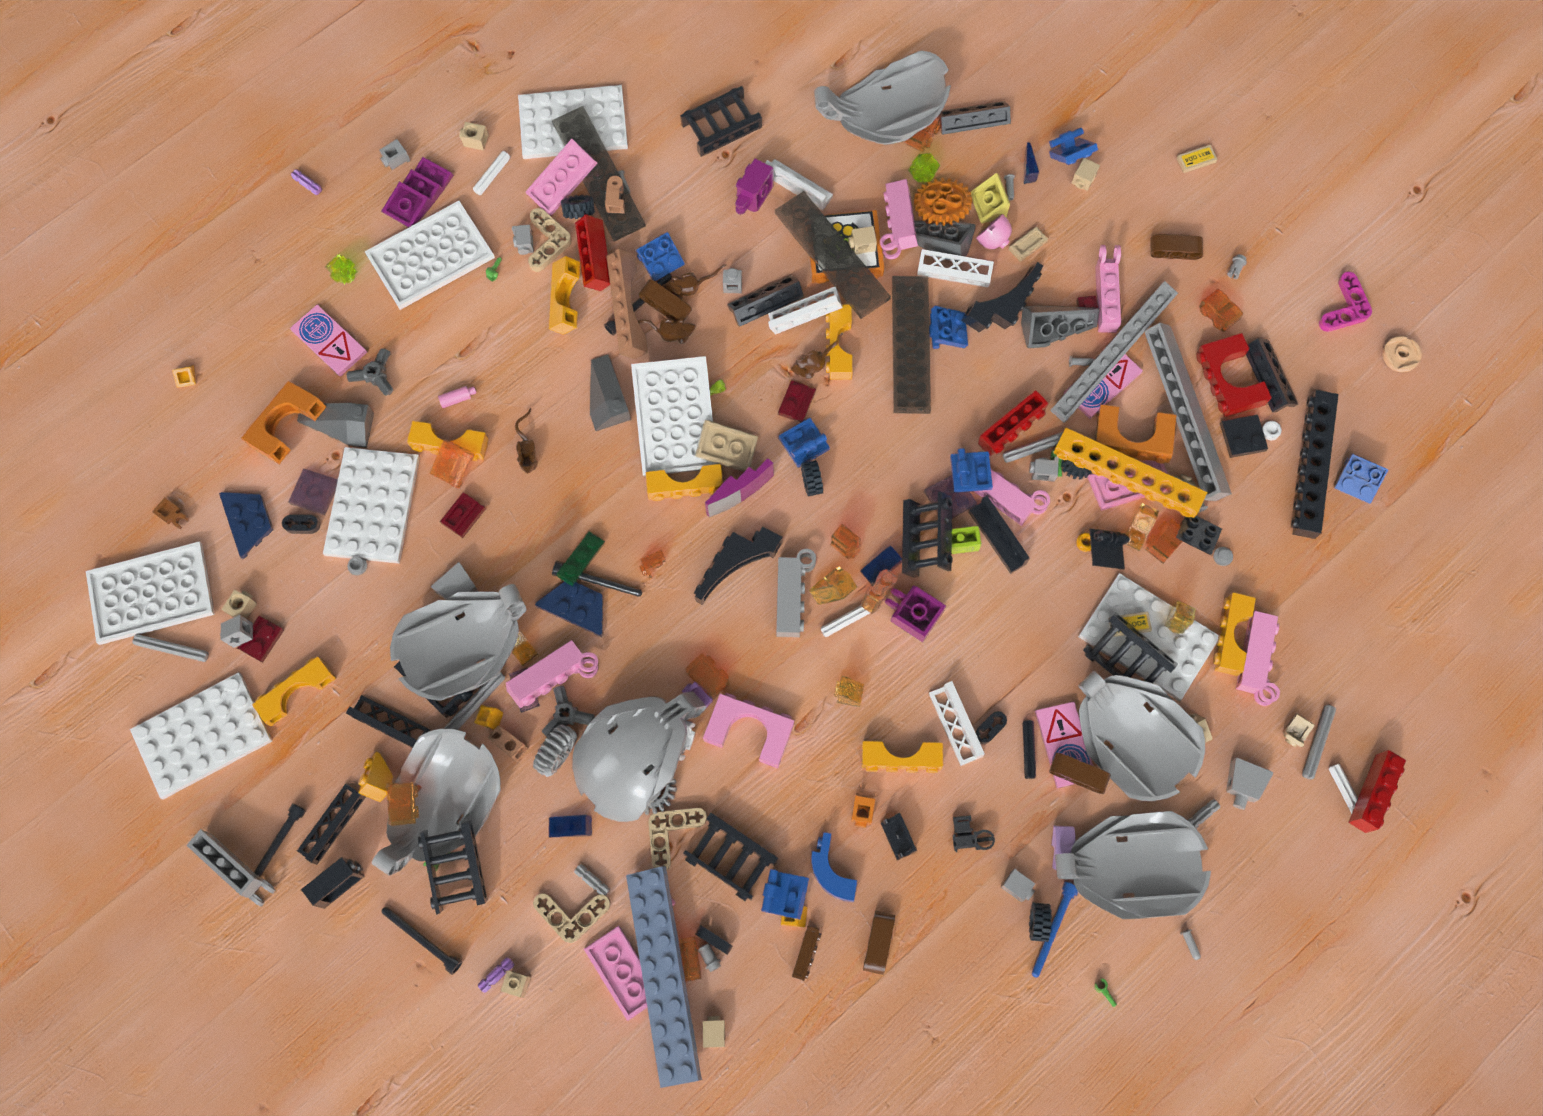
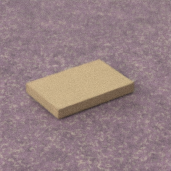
(726, 446)

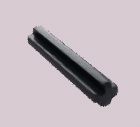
(1029, 749)

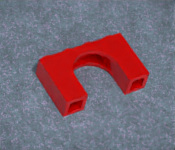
(1230, 399)

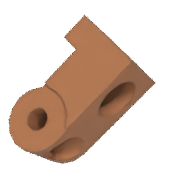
(613, 195)
(508, 743)

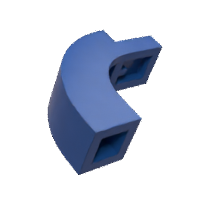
(834, 885)

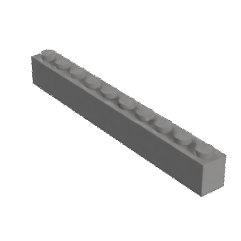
(1187, 412)

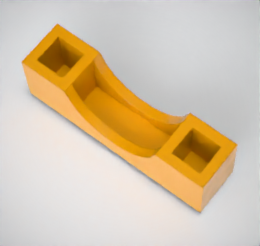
(564, 276)
(839, 361)
(423, 437)
(662, 486)
(1230, 657)
(273, 705)
(877, 757)

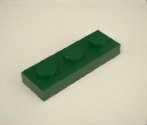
(580, 558)

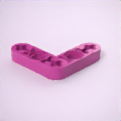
(1353, 305)

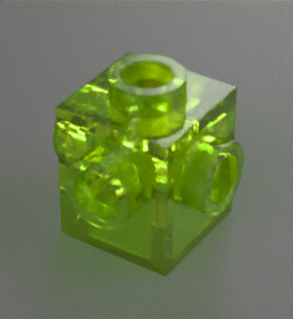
(924, 167)
(341, 269)

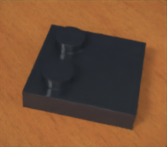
(1244, 436)

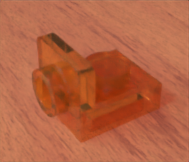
(651, 561)

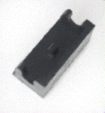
(898, 836)

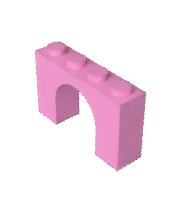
(730, 710)

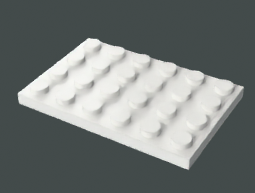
(602, 105)
(429, 254)
(670, 413)
(371, 505)
(149, 593)
(1186, 649)
(200, 735)

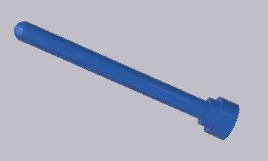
(1069, 892)

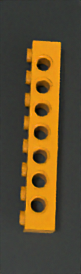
(1139, 470)

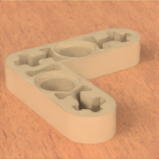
(554, 237)
(662, 831)
(566, 922)

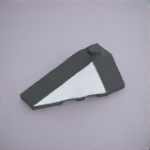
(947, 239)
(1053, 323)
(606, 397)
(344, 422)

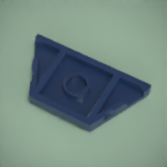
(246, 519)
(575, 605)

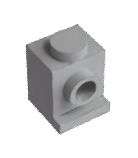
(394, 155)
(523, 239)
(732, 277)
(1044, 469)

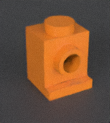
(865, 804)

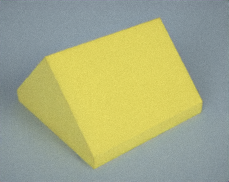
(990, 199)

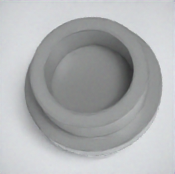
(1223, 556)
(357, 565)

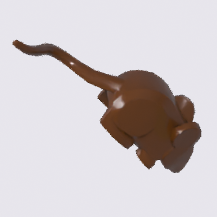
(688, 284)
(672, 330)
(812, 362)
(525, 449)

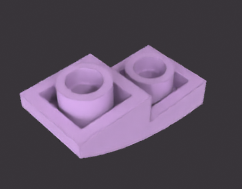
(1062, 840)

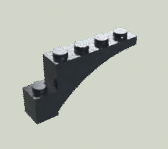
(1004, 308)
(735, 555)

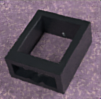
(333, 882)

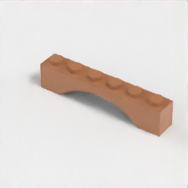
(629, 333)

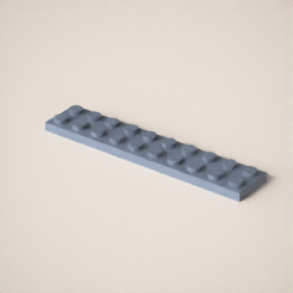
(663, 977)

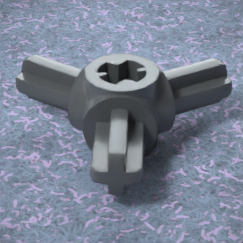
(377, 379)
(564, 705)

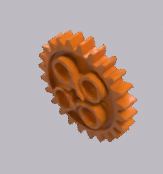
(943, 201)

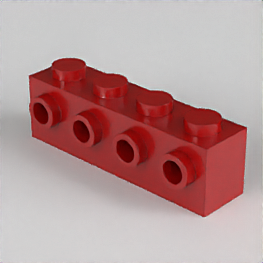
(592, 252)
(1013, 423)
(1377, 791)

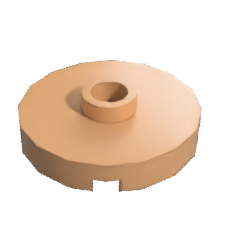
(1407, 348)

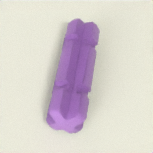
(306, 182)
(495, 975)

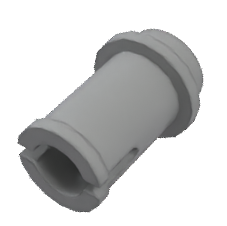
(1237, 265)
(709, 957)

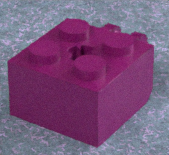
(754, 186)
(915, 601)

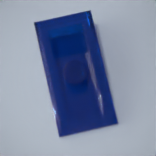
(1030, 166)
(887, 559)
(570, 826)

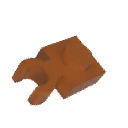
(169, 513)

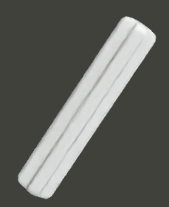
(491, 173)
(843, 621)
(1344, 786)

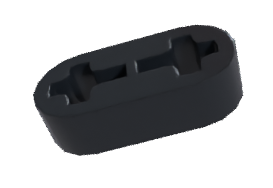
(301, 520)
(987, 725)
(713, 939)

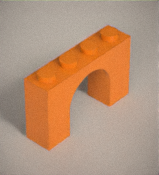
(288, 400)
(1157, 448)

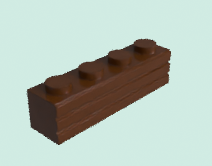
(807, 949)

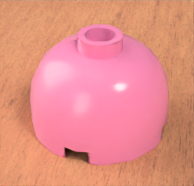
(996, 233)

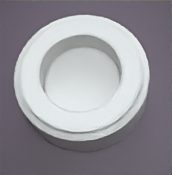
(1271, 430)

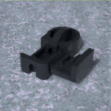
(964, 835)

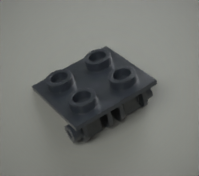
(1199, 533)
(1107, 548)

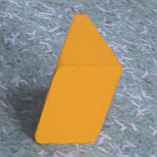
(184, 376)
(488, 717)
(787, 921)

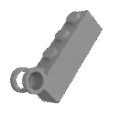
(789, 593)
(228, 866)

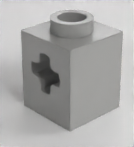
(236, 631)
(1018, 886)

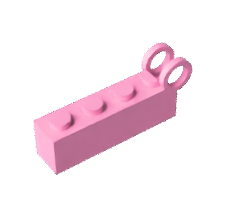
(901, 219)
(1108, 290)
(1012, 501)
(1259, 646)
(550, 672)

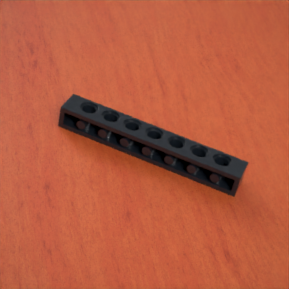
(1327, 404)

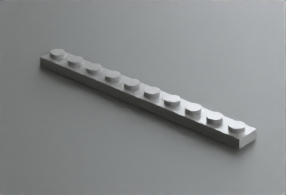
(1113, 352)

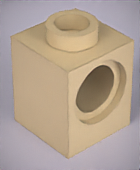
(479, 140)
(1085, 174)
(863, 240)
(236, 597)
(515, 984)
(714, 1032)

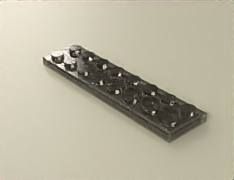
(578, 126)
(832, 254)
(911, 345)

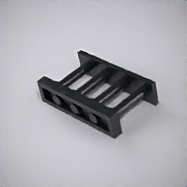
(721, 137)
(911, 535)
(1134, 638)
(749, 847)
(468, 853)

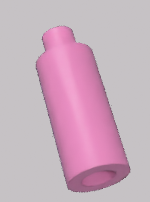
(456, 396)

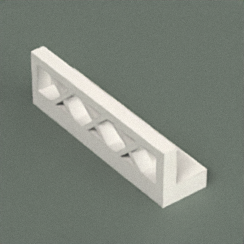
(797, 183)
(951, 274)
(805, 313)
(963, 720)

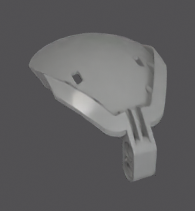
(893, 113)
(443, 652)
(1149, 747)
(613, 765)
(454, 782)
(1156, 864)

